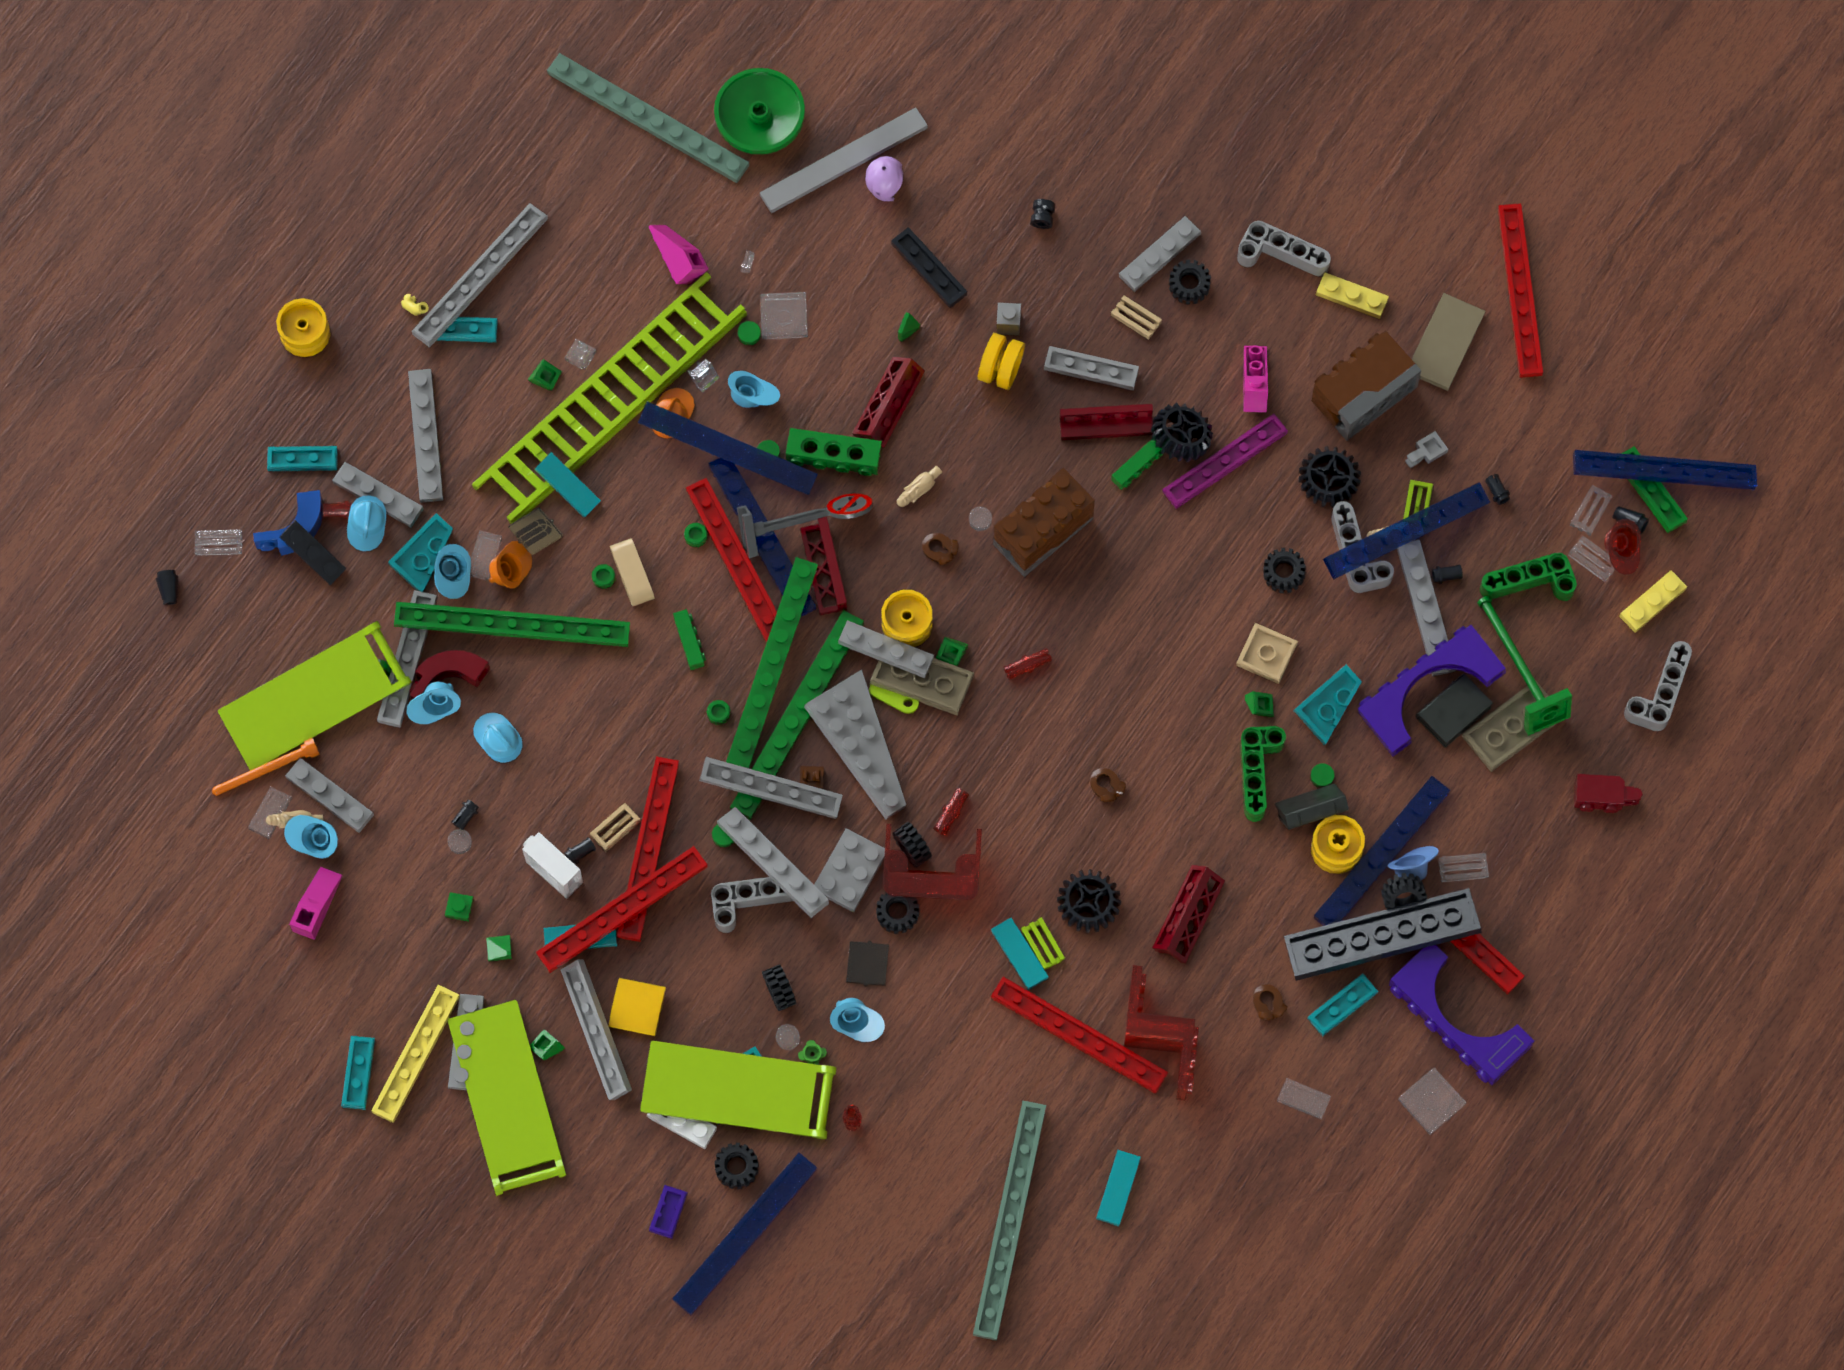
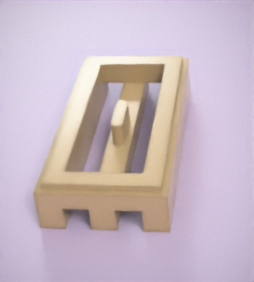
(1139, 309)
(600, 840)

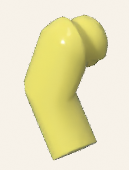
(415, 309)

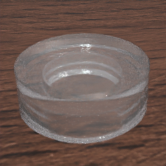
(747, 262)
(980, 518)
(459, 841)
(787, 1037)

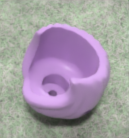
(884, 177)

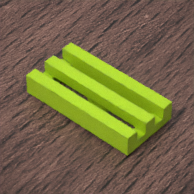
(1420, 485)
(1033, 926)

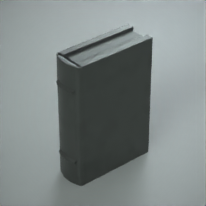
(1454, 710)
(1311, 806)

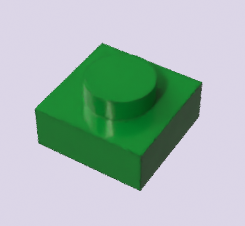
(459, 906)

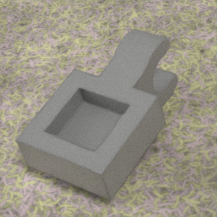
(1428, 448)

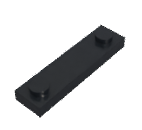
(929, 267)

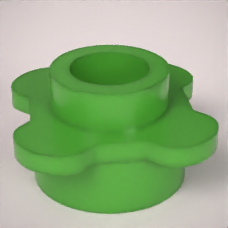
(810, 1047)

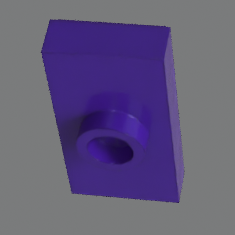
(668, 1212)

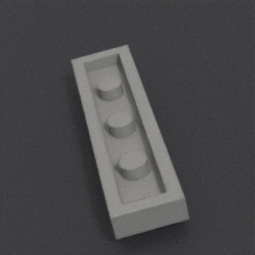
(1159, 253)
(1091, 368)
(361, 485)
(885, 649)
(329, 795)
(458, 1075)

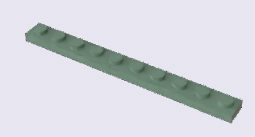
(648, 118)
(1009, 1220)

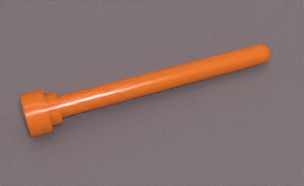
(307, 749)

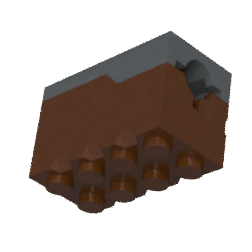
(1365, 385)
(1043, 522)

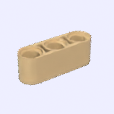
(632, 572)

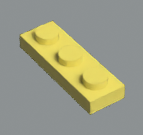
(1352, 295)
(1653, 601)

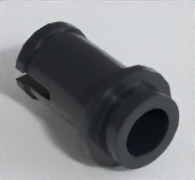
(1498, 490)
(1447, 573)
(465, 814)
(580, 850)

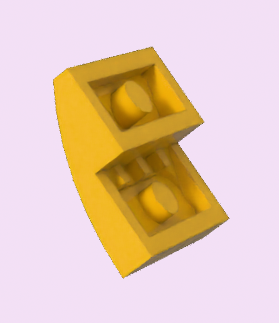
(637, 1006)

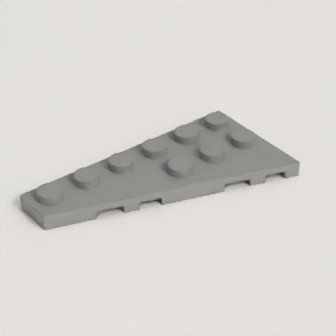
(854, 731)

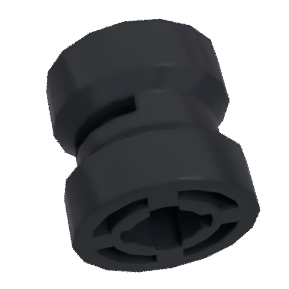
(1043, 213)

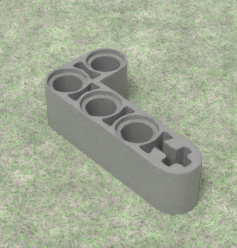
(1284, 253)
(1369, 570)
(1665, 685)
(735, 901)

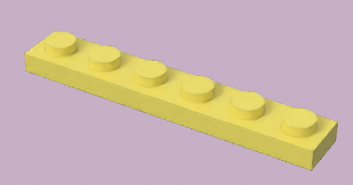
(415, 1053)

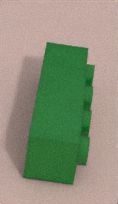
(1136, 464)
(688, 639)

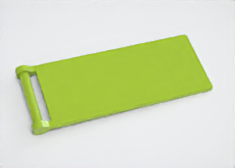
(311, 697)
(735, 1089)
(506, 1096)

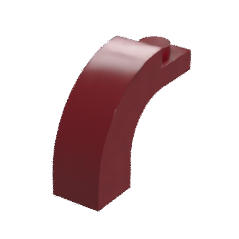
(447, 665)

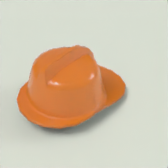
(676, 401)
(510, 565)

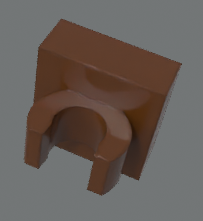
(812, 776)

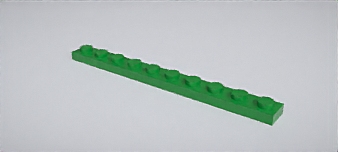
(512, 624)
(772, 663)
(796, 716)

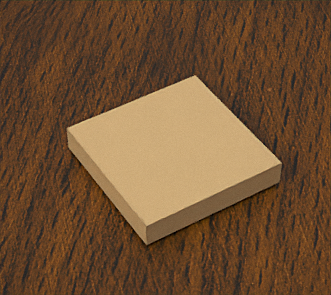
(1267, 653)

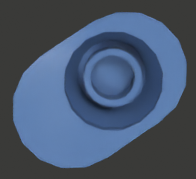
(1414, 862)

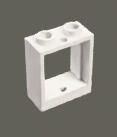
(552, 865)

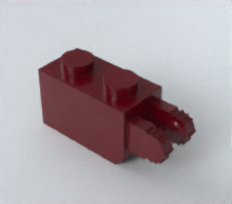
(1603, 793)

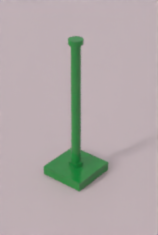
(1544, 711)

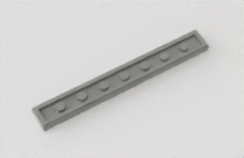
(843, 160)
(479, 275)

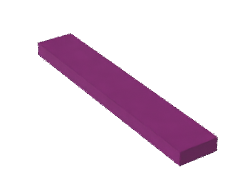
(1225, 461)

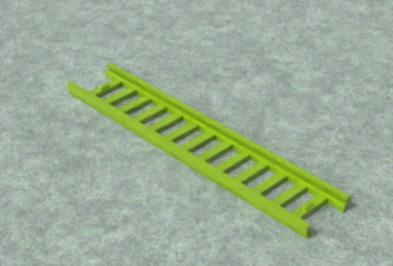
(627, 413)

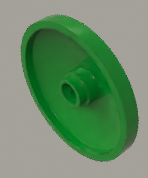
(759, 111)

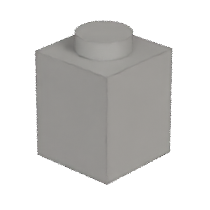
(1008, 318)

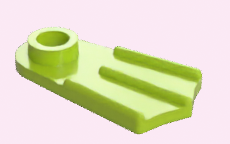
(894, 699)

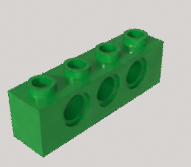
(801, 439)

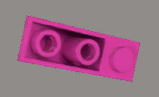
(680, 256)
(1255, 379)
(315, 903)

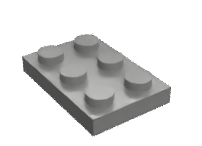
(850, 870)

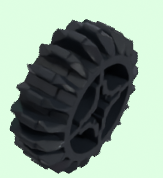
(1177, 438)
(1320, 475)
(1080, 907)

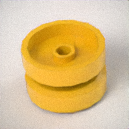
(303, 327)
(999, 360)
(909, 606)
(1343, 832)

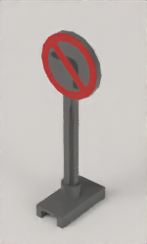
(840, 507)

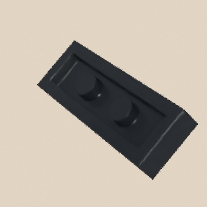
(312, 552)

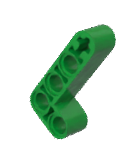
(1527, 580)
(1257, 774)

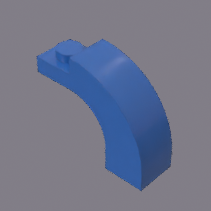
(308, 516)

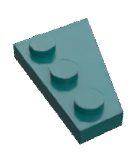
(417, 557)
(1327, 704)

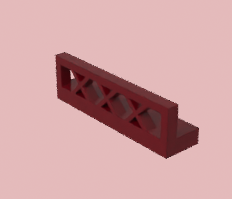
(892, 400)
(1106, 422)
(831, 561)
(1186, 909)

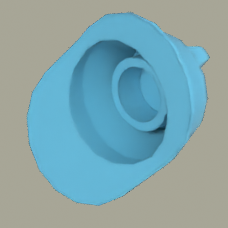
(751, 391)
(366, 523)
(452, 571)
(434, 703)
(497, 737)
(311, 836)
(857, 1020)

